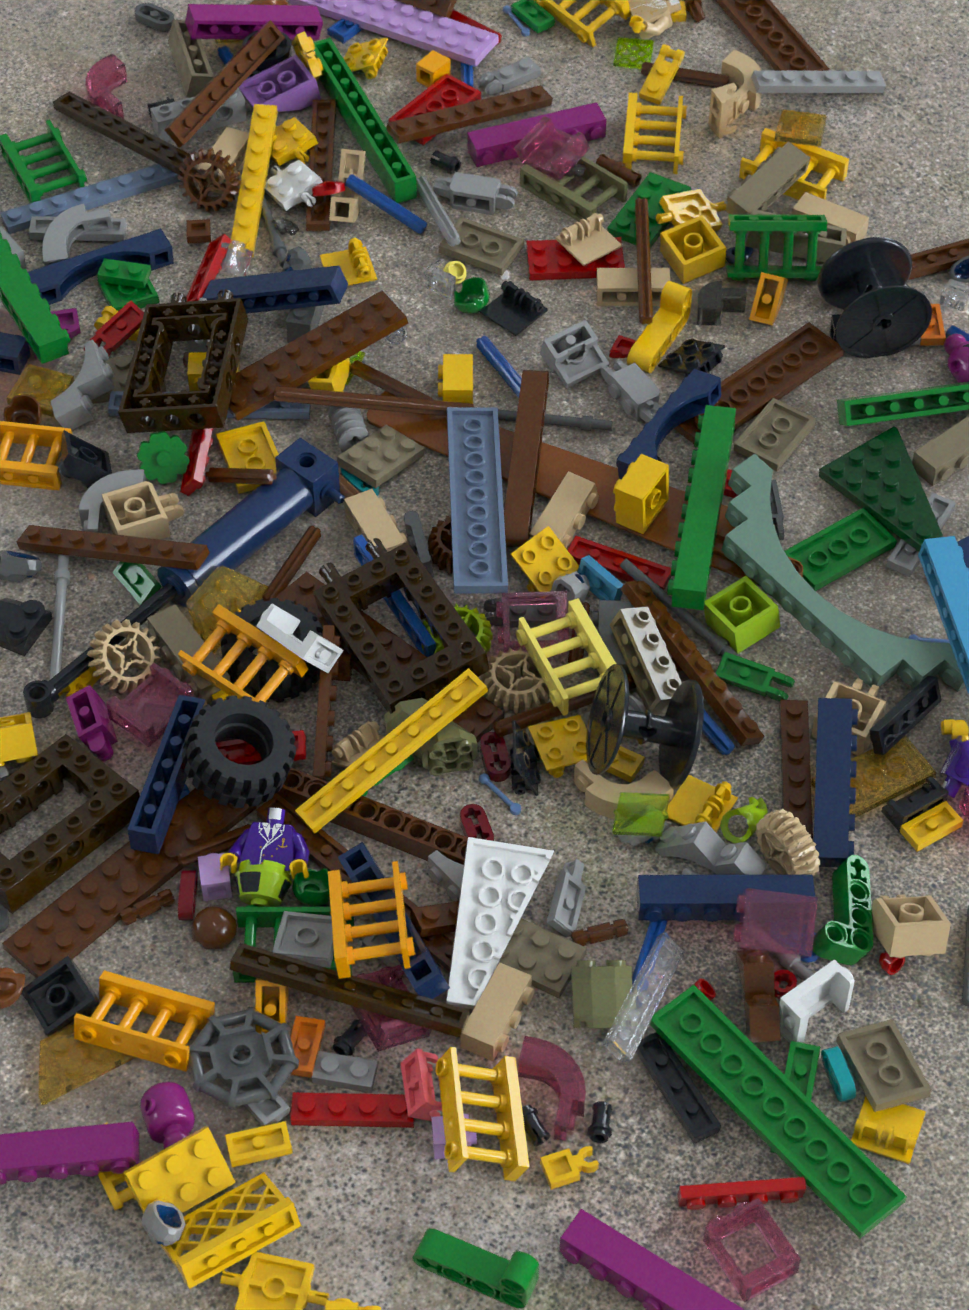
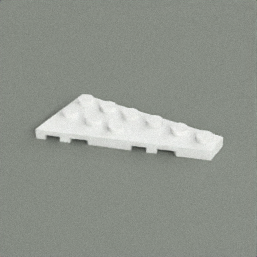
(492, 899)

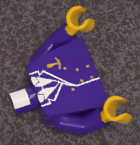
(957, 763)
(270, 842)

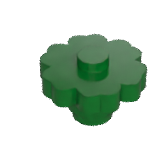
(163, 457)

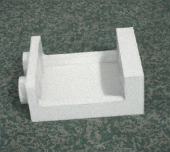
(313, 649)
(826, 986)

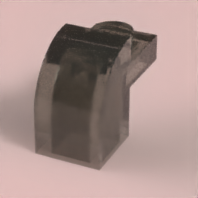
(715, 300)

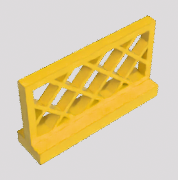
(233, 1241)

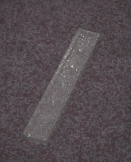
(643, 998)

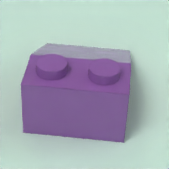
(284, 85)

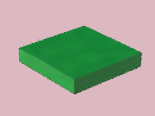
(120, 295)

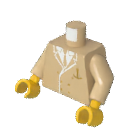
(652, 16)

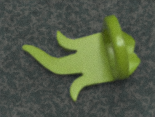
(752, 815)

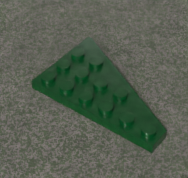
(886, 485)

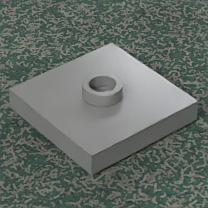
(305, 938)

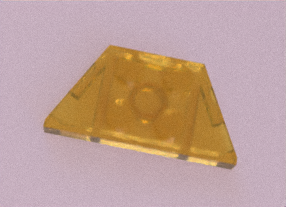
(223, 588)
(72, 1063)

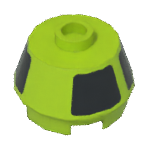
(262, 883)

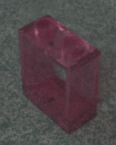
(558, 598)
(767, 1275)

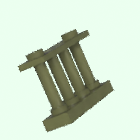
(571, 201)

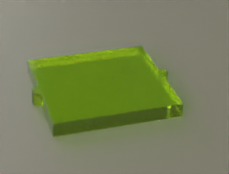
(641, 814)

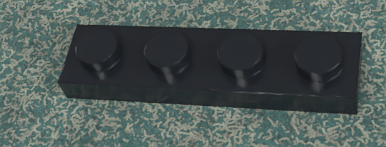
(905, 715)
(677, 1088)

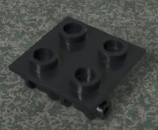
(514, 309)
(694, 355)
(523, 762)

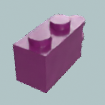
(92, 722)

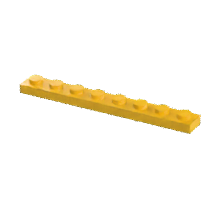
(254, 175)
(391, 751)

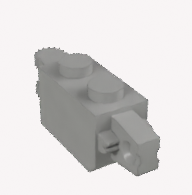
(475, 193)
(632, 390)

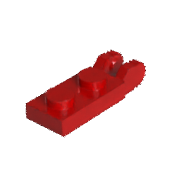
(119, 328)

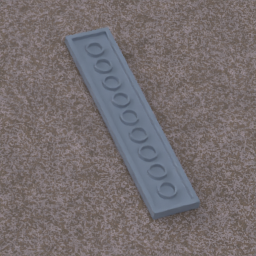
(476, 501)

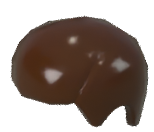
(23, 410)
(214, 928)

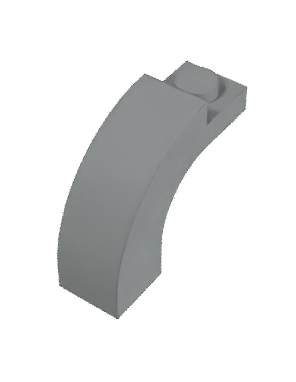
(69, 227)
(91, 505)

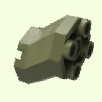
(446, 751)
(599, 992)

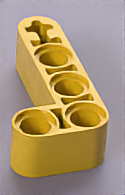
(666, 325)

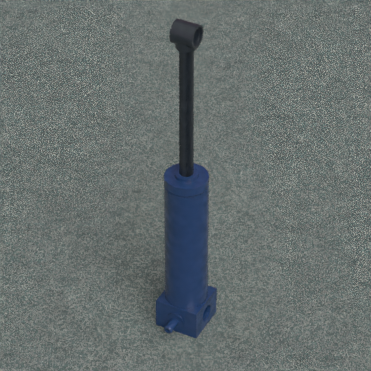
(303, 483)

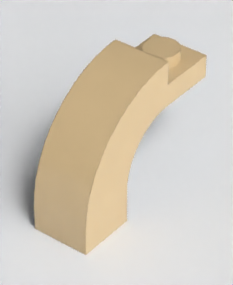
(740, 70)
(347, 204)
(604, 795)

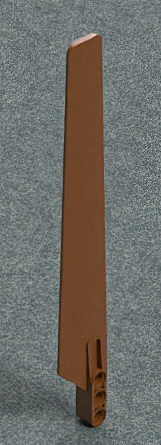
(553, 466)

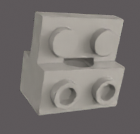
(573, 354)

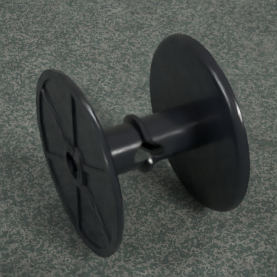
(878, 309)
(676, 732)

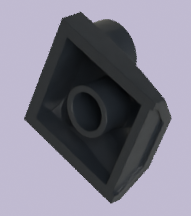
(82, 460)
(22, 624)
(60, 995)

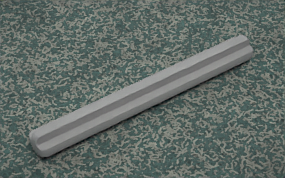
(437, 212)

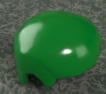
(473, 295)
(312, 890)

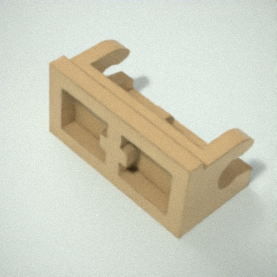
(722, 109)

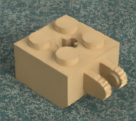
(140, 512)
(869, 710)
(910, 925)

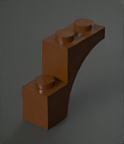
(758, 988)

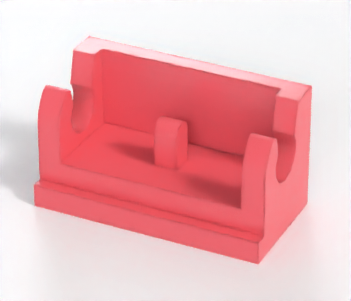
(419, 1085)

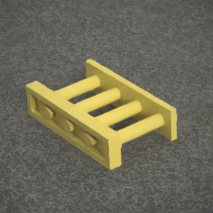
(587, 638)

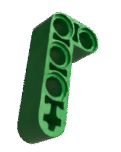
(851, 932)
(479, 1269)

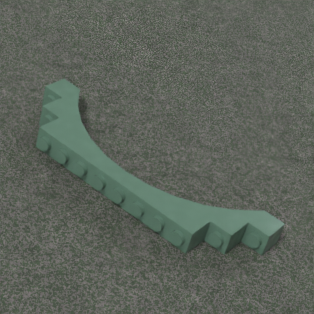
(865, 650)

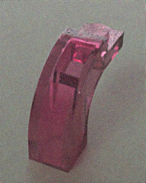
(102, 79)
(555, 1067)

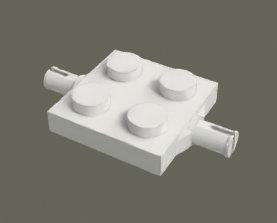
(292, 185)

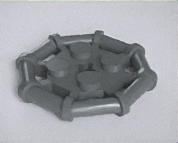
(246, 1072)

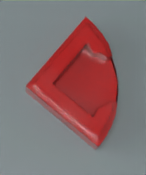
(328, 188)
(621, 347)

